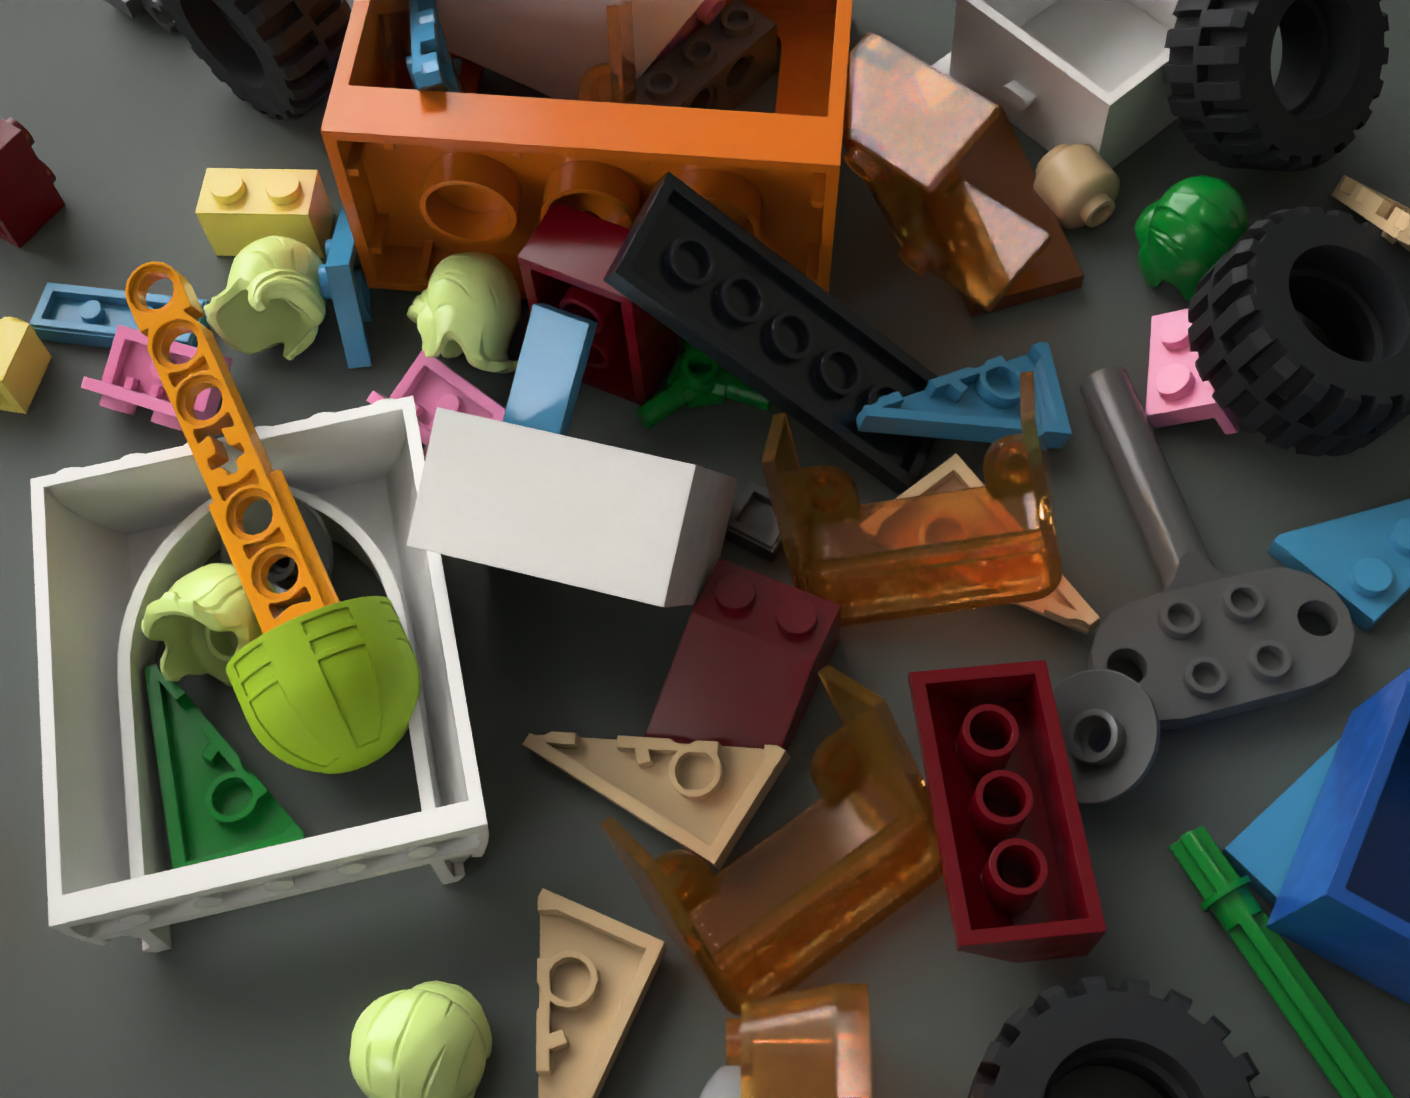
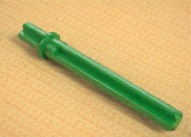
(1277, 967)

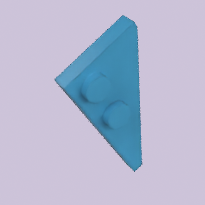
(430, 59)
(346, 285)
(975, 403)
(1357, 556)

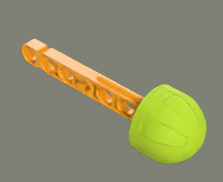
(327, 676)

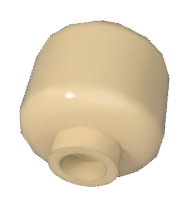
(1076, 185)

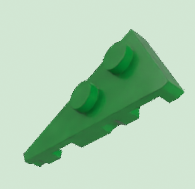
(207, 790)

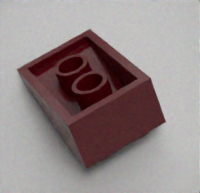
(746, 662)

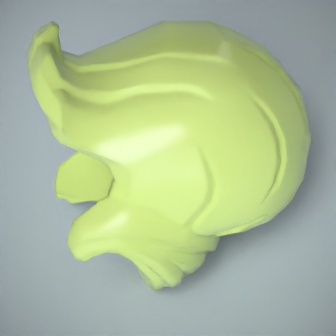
(270, 298)
(469, 309)
(202, 623)
(421, 1043)

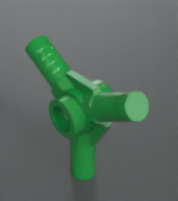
(697, 383)

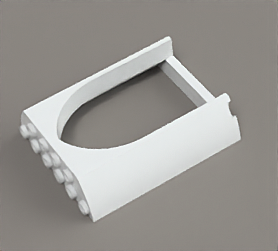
(118, 541)

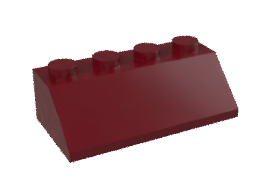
(1006, 813)

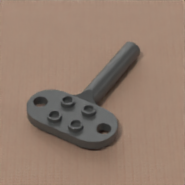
(1211, 636)

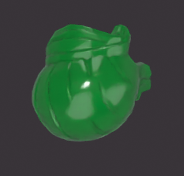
(1189, 231)

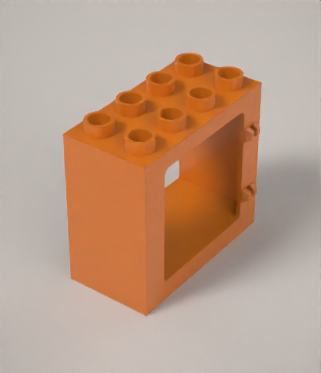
(483, 169)

